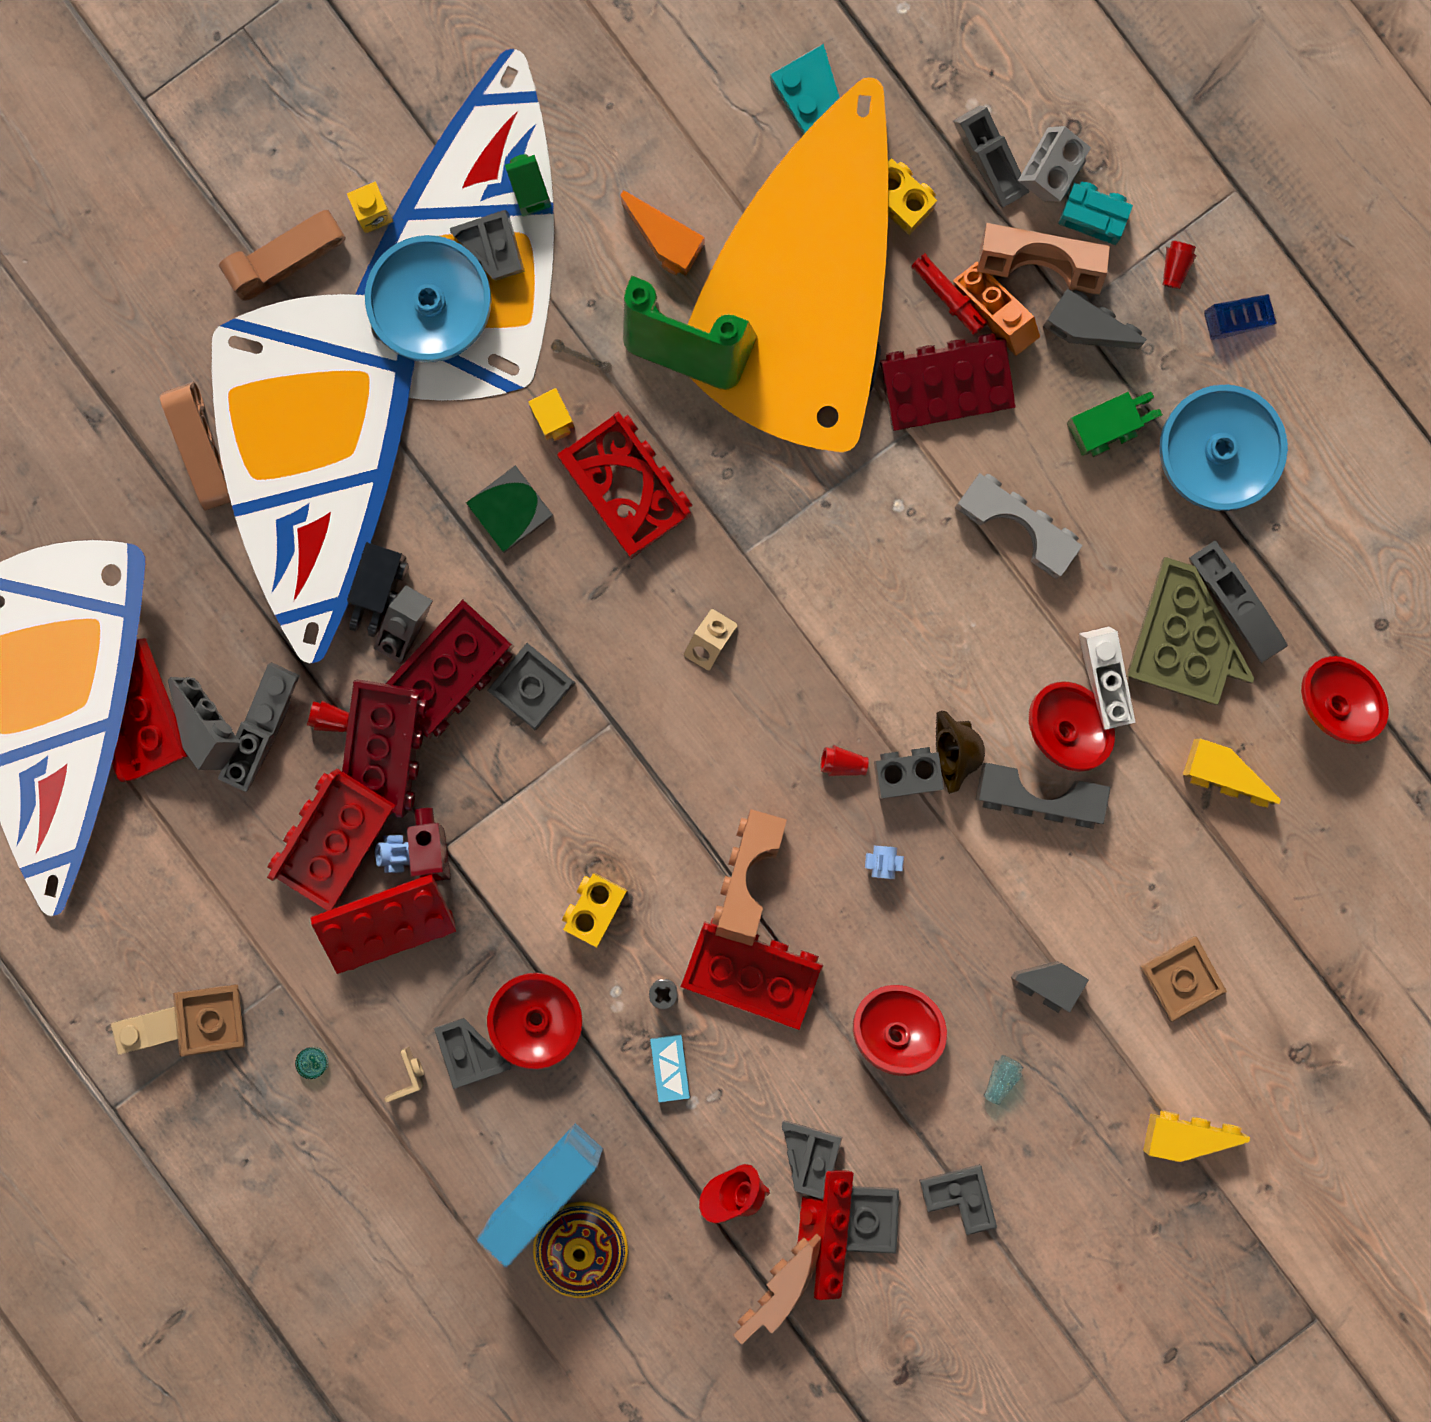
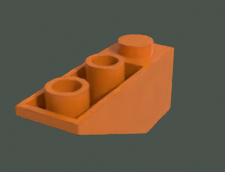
(1001, 309)

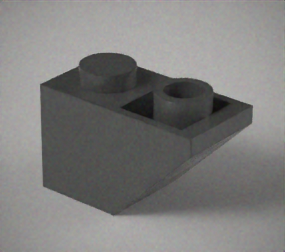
(402, 623)
(1053, 981)

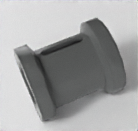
(664, 1003)

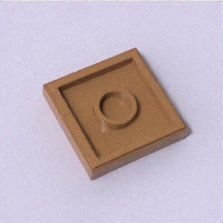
(1183, 978)
(208, 1020)

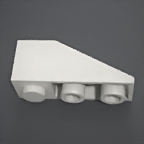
(1107, 676)

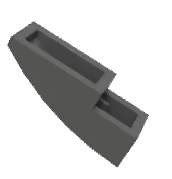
(991, 155)

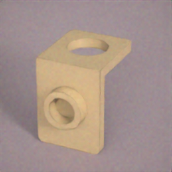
(712, 636)
(415, 1072)

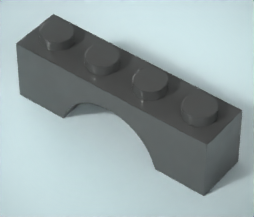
(1082, 801)

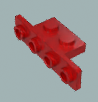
(830, 1221)

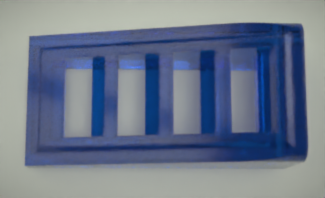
(1221, 323)

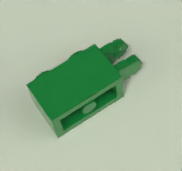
(1110, 422)

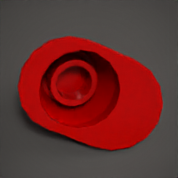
(733, 1195)

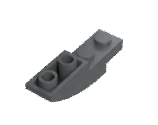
(1239, 601)
(260, 726)

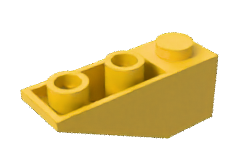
(1222, 767)
(1185, 1140)

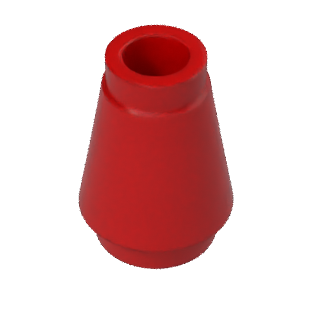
(1178, 263)
(327, 717)
(841, 762)

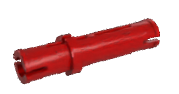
(949, 294)

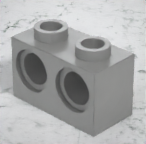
(1049, 160)

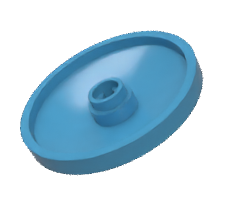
(428, 298)
(1223, 447)

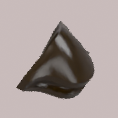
(959, 750)

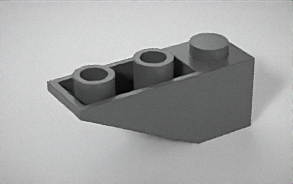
(1085, 324)
(201, 727)

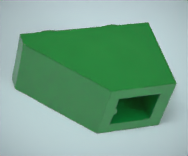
(527, 184)

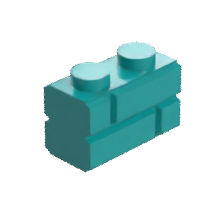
(1095, 213)

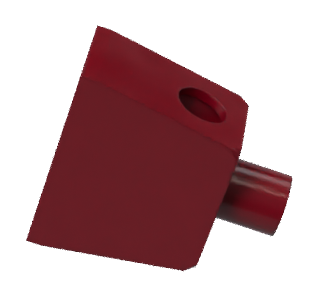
(432, 857)

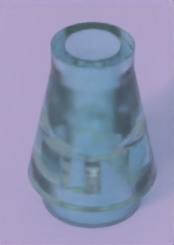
(1003, 1078)

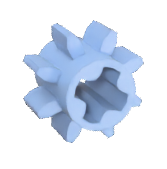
(392, 854)
(884, 862)

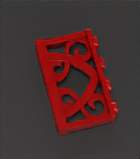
(584, 470)

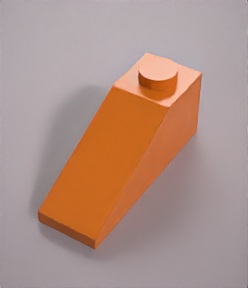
(669, 239)

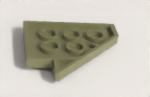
(1185, 638)

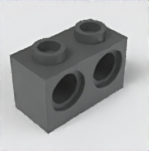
(909, 781)

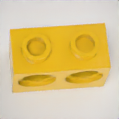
(908, 190)
(601, 912)

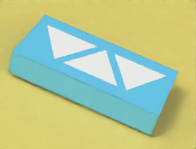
(670, 1068)

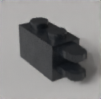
(375, 585)

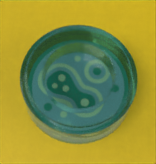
(311, 1062)

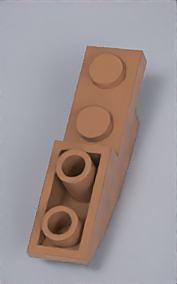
(784, 1291)

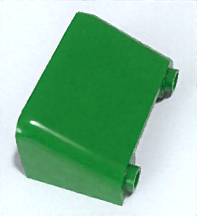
(704, 356)

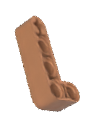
(282, 256)
(195, 443)

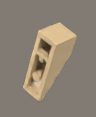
(145, 1030)

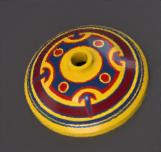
(584, 1228)

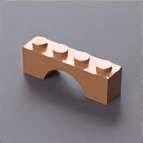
(1077, 261)
(741, 913)

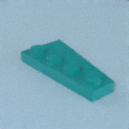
(807, 87)

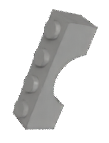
(1051, 546)

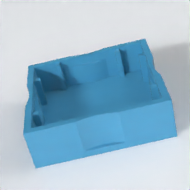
(540, 1195)

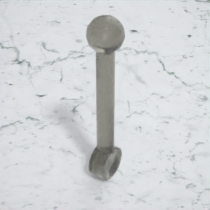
(558, 347)

